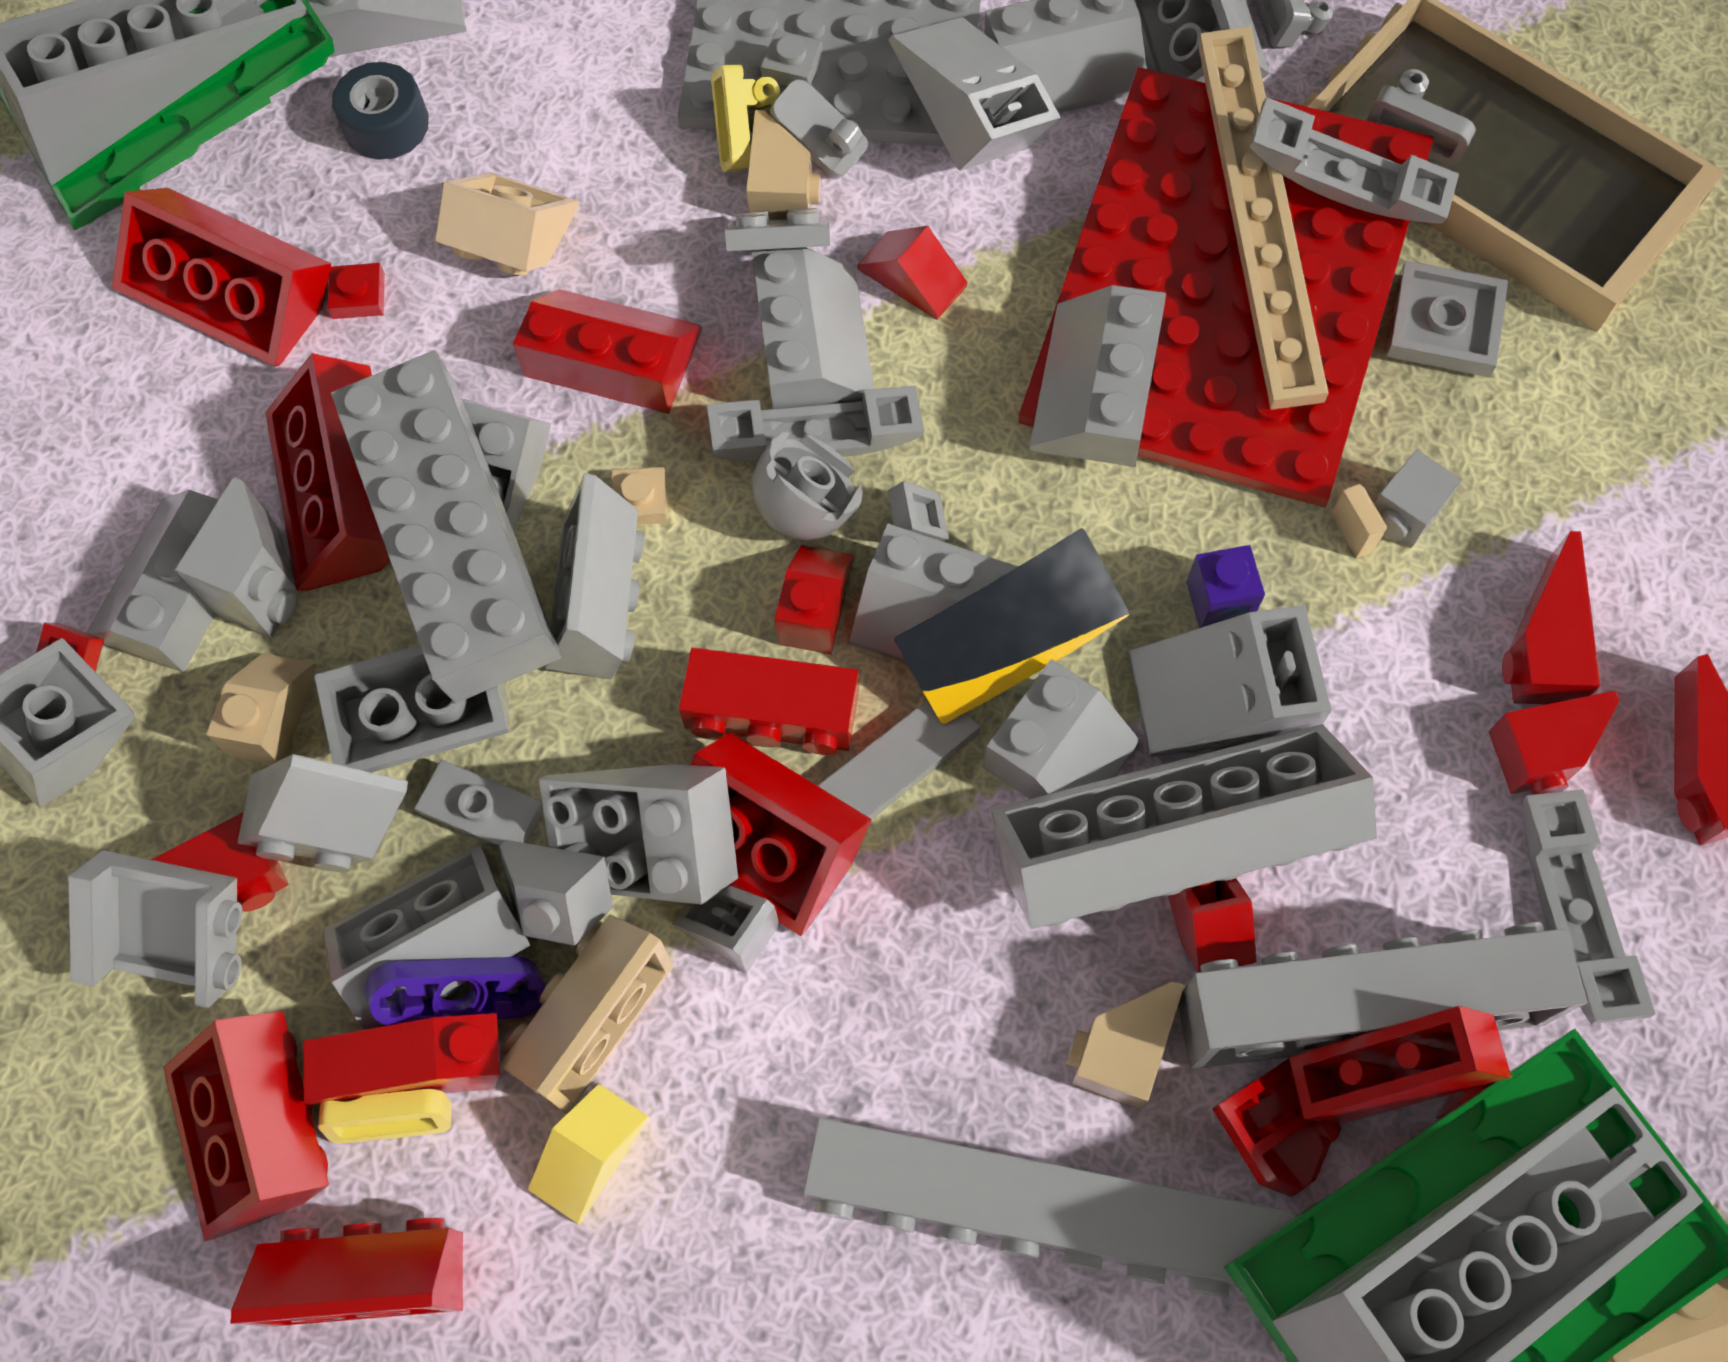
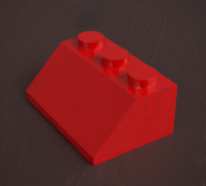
(605, 349)
(786, 831)
(244, 1123)
(352, 1275)

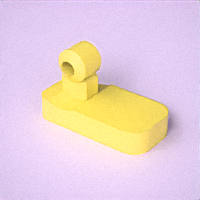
(730, 102)
(385, 1116)

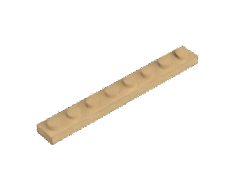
(1262, 224)

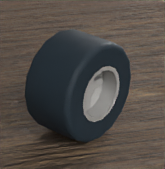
(380, 110)

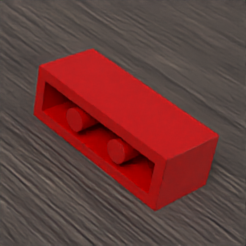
(769, 700)
(1400, 1066)

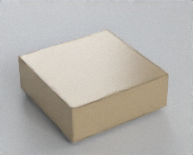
(1358, 520)

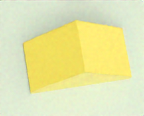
(585, 1152)

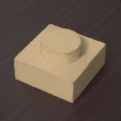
(645, 491)

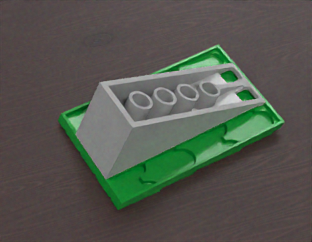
(138, 84)
(1498, 1234)

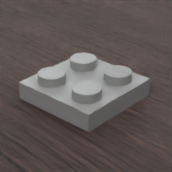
(757, 232)
(1447, 318)

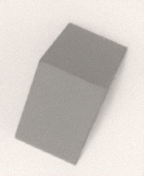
(731, 925)

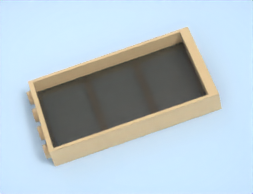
(1554, 175)

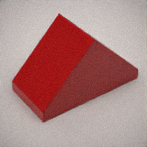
(915, 268)

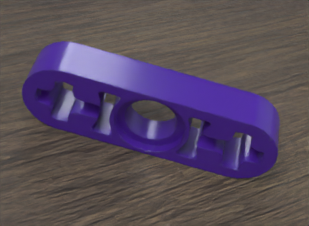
(437, 974)

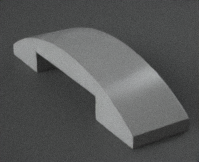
(1350, 174)
(852, 428)
(1574, 898)

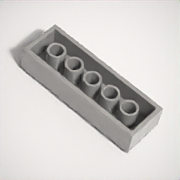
(445, 528)
(1183, 825)
(1313, 1003)

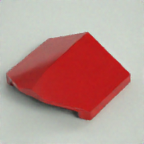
(1271, 1133)

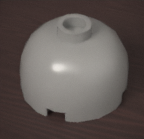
(804, 487)

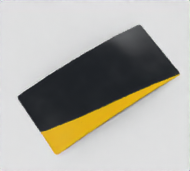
(1012, 627)

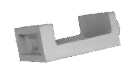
(154, 924)

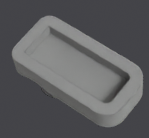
(1288, 18)
(1406, 110)
(820, 128)

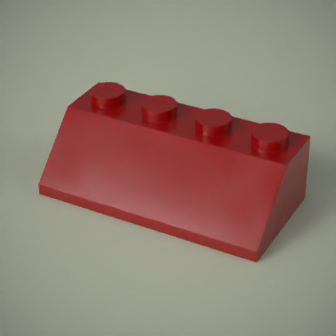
(217, 273)
(319, 484)

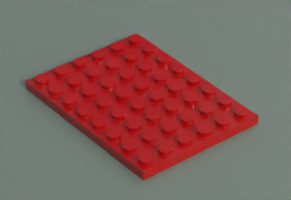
(1169, 229)

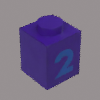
(1224, 585)

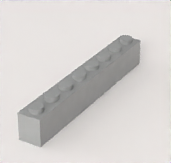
(1033, 1206)

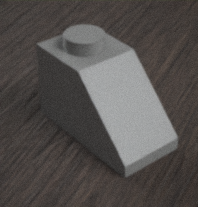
(555, 890)

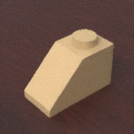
(779, 170)
(261, 708)
(1126, 1047)

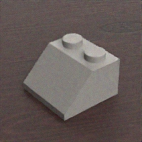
(241, 563)
(56, 721)
(1059, 737)
(319, 812)

